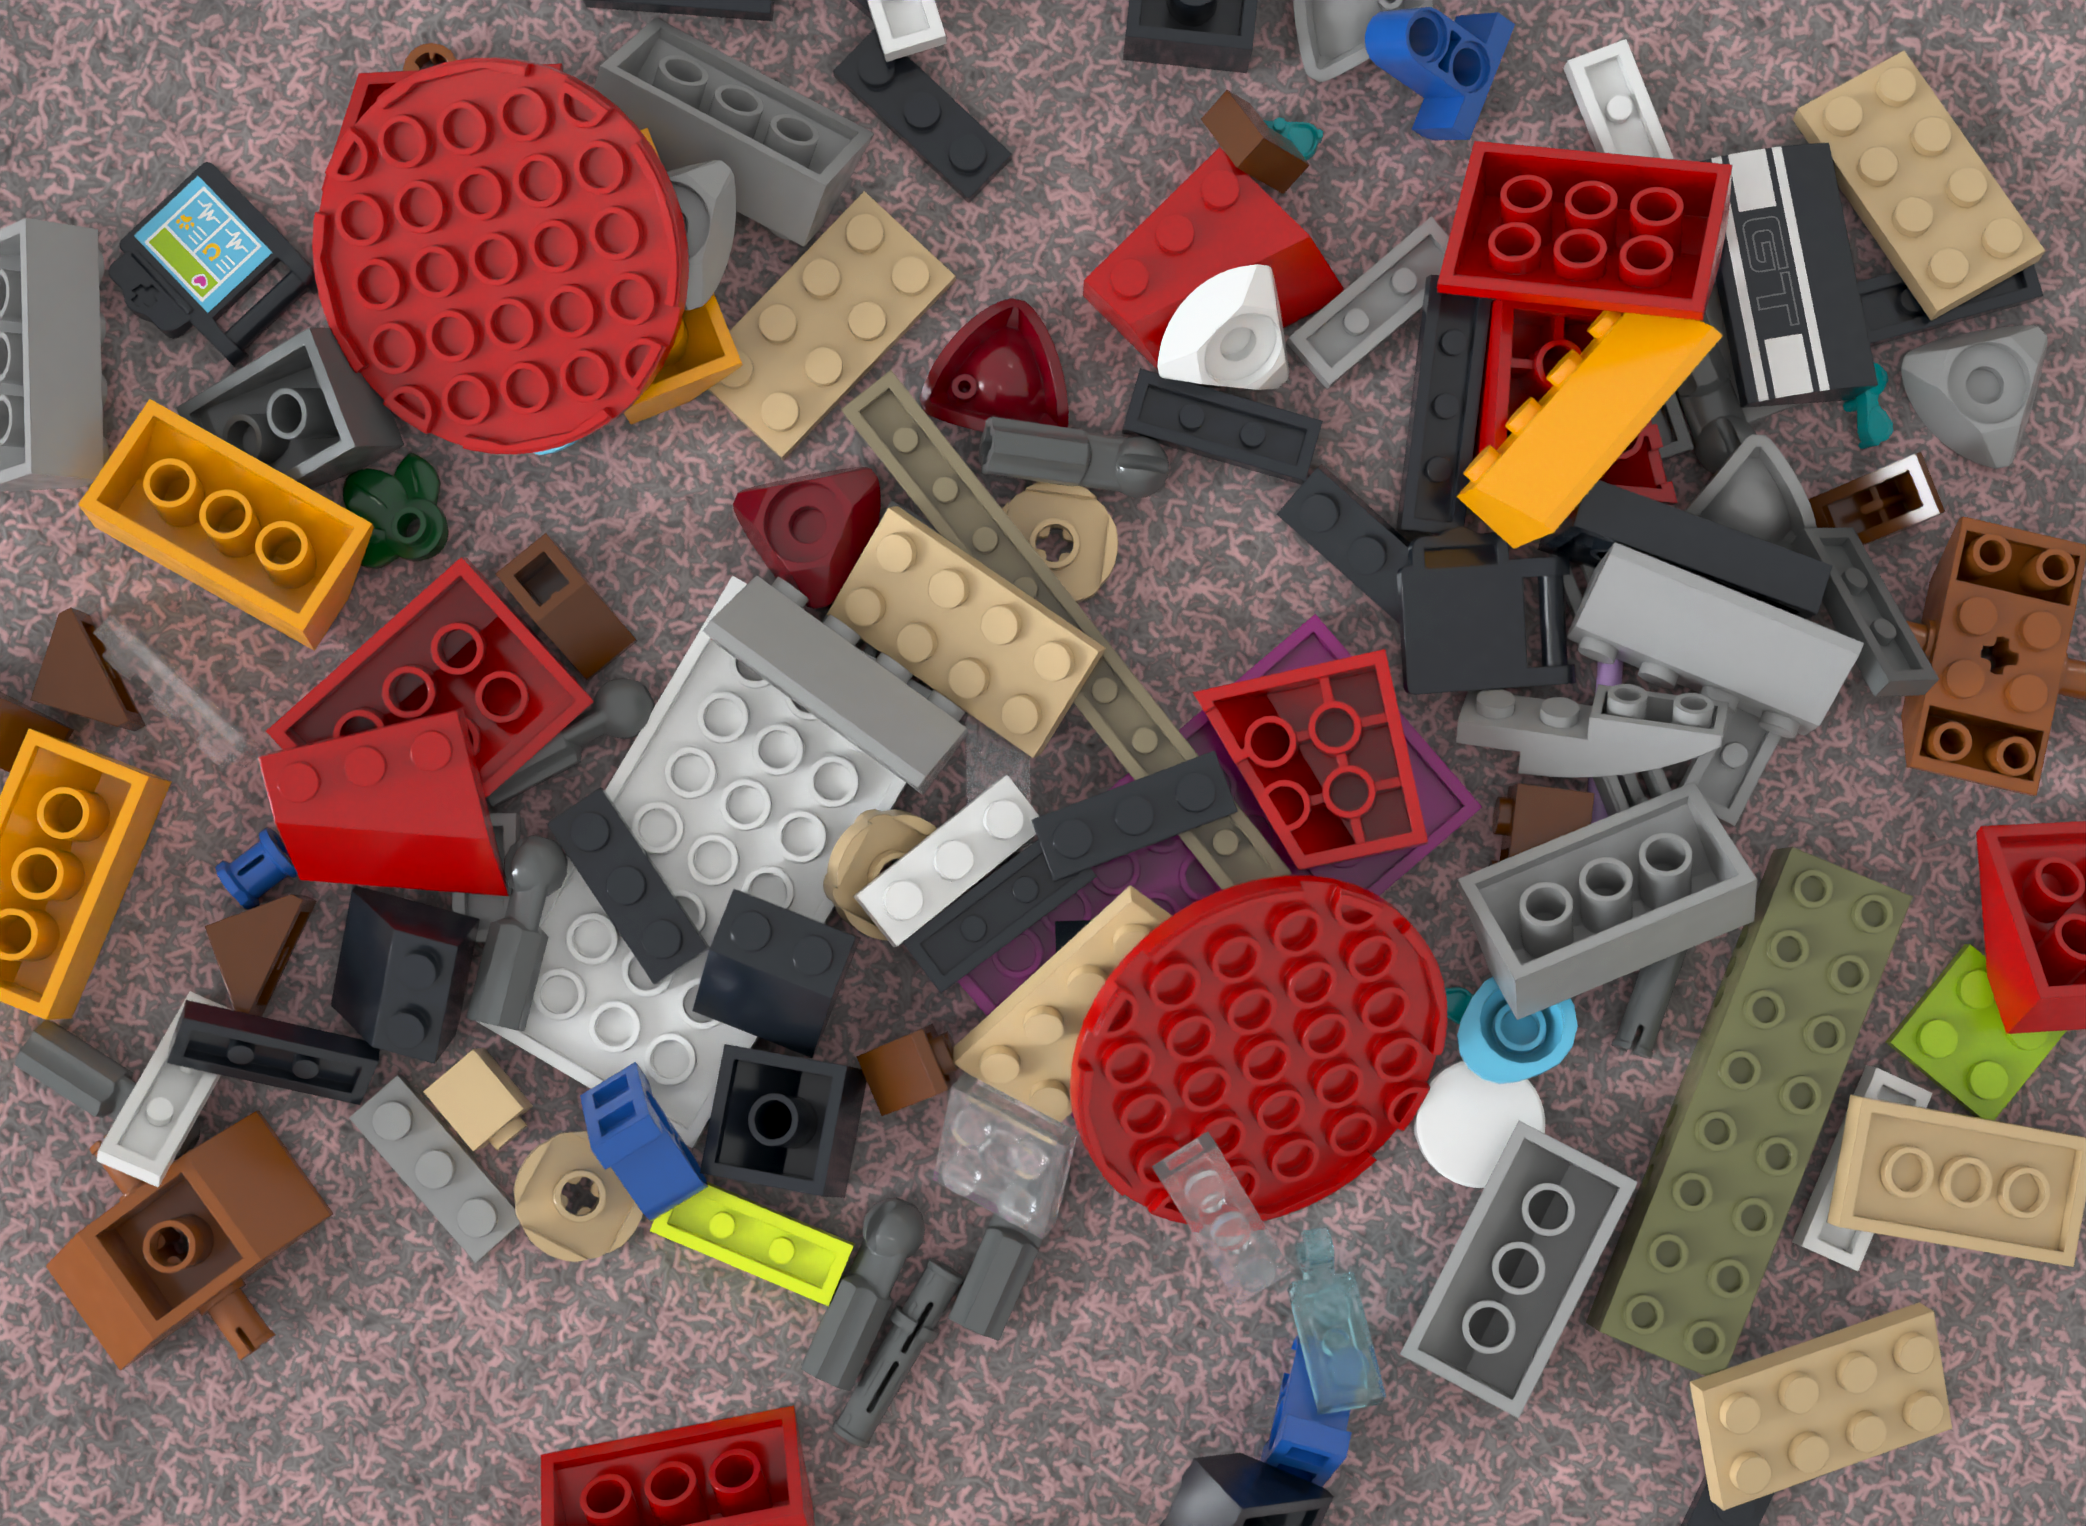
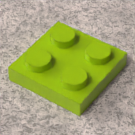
(1962, 1042)

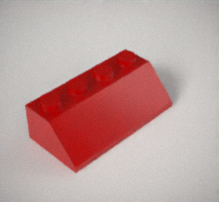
(693, 1475)

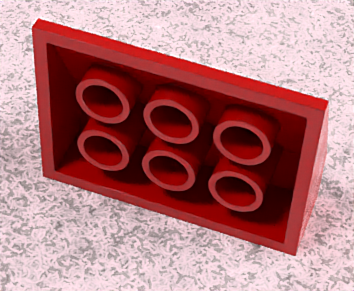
(1588, 230)
(445, 653)
(2035, 923)

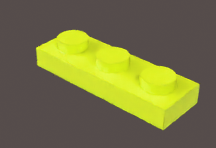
(758, 1241)

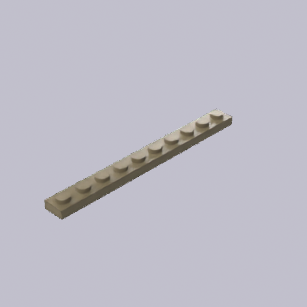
(1112, 695)

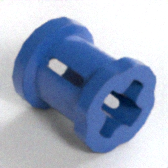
(257, 869)

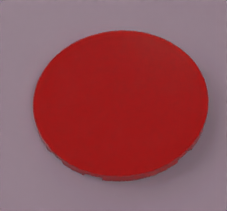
(501, 255)
(1274, 1020)

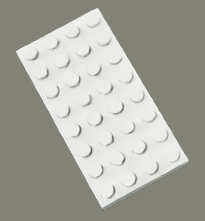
(723, 797)

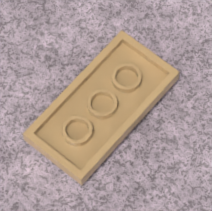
(1919, 185)
(828, 323)
(966, 631)
(1033, 1033)
(1960, 1181)
(1821, 1405)

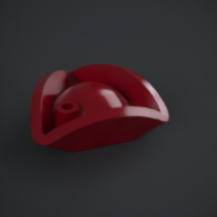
(1000, 369)
(812, 527)

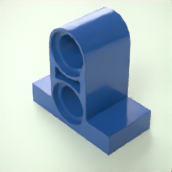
(1442, 62)
(640, 1143)
(1300, 1438)

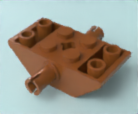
(2020, 601)
(238, 1206)

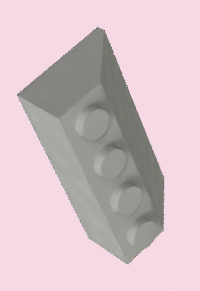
(706, 106)
(51, 357)
(1712, 641)
(838, 682)
(1608, 899)
(1518, 1269)

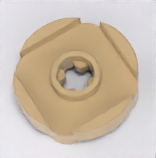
(1083, 523)
(860, 855)
(542, 1206)

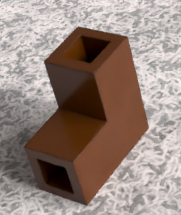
(1253, 144)

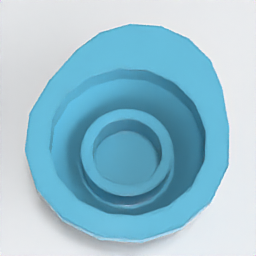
(1512, 1049)

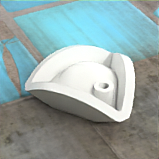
(1228, 333)

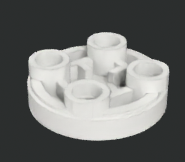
(1470, 1121)

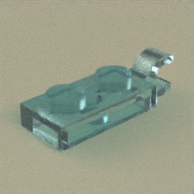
(1333, 1329)

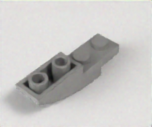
(1618, 735)

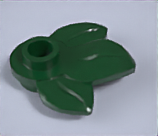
(392, 505)

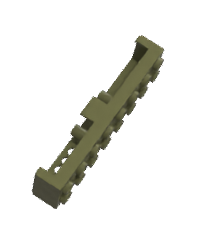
(1748, 1111)

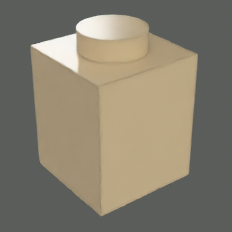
(480, 1101)

